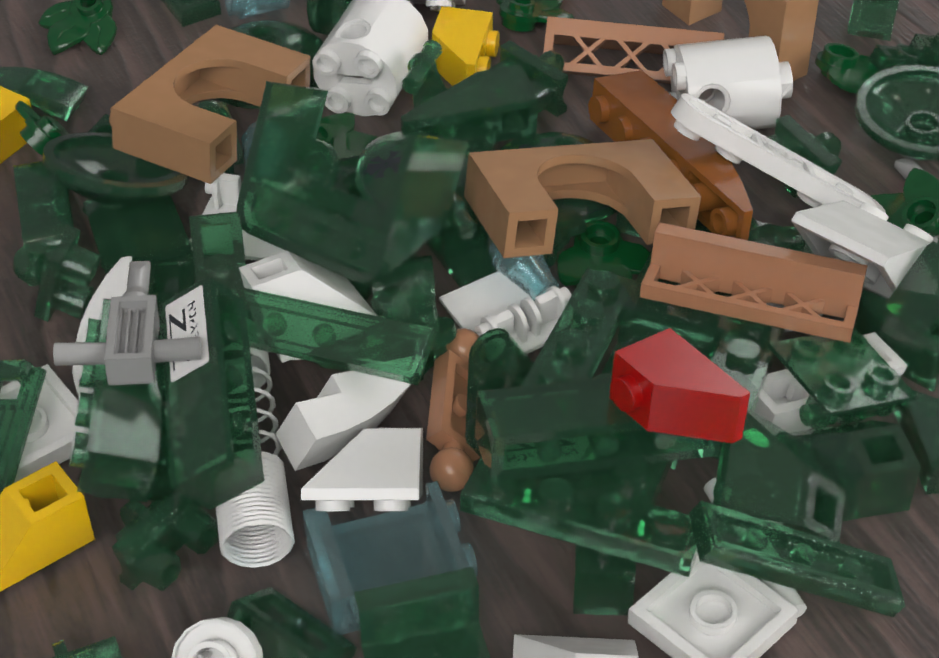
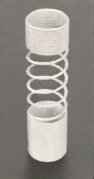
(257, 524)

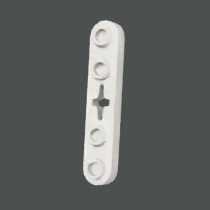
(740, 143)

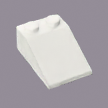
(863, 238)

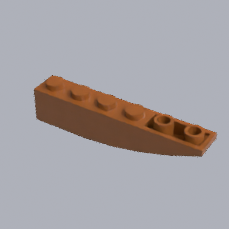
(638, 108)

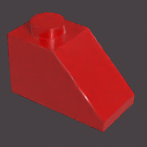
(677, 390)

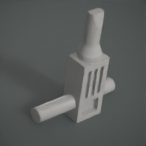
(131, 337)

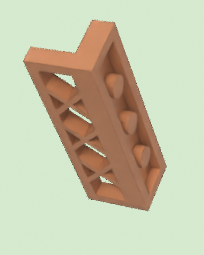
(617, 36)
(754, 276)

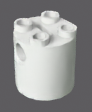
(369, 55)
(732, 76)

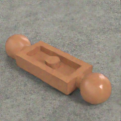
(447, 415)

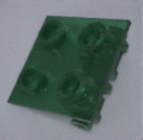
(842, 379)

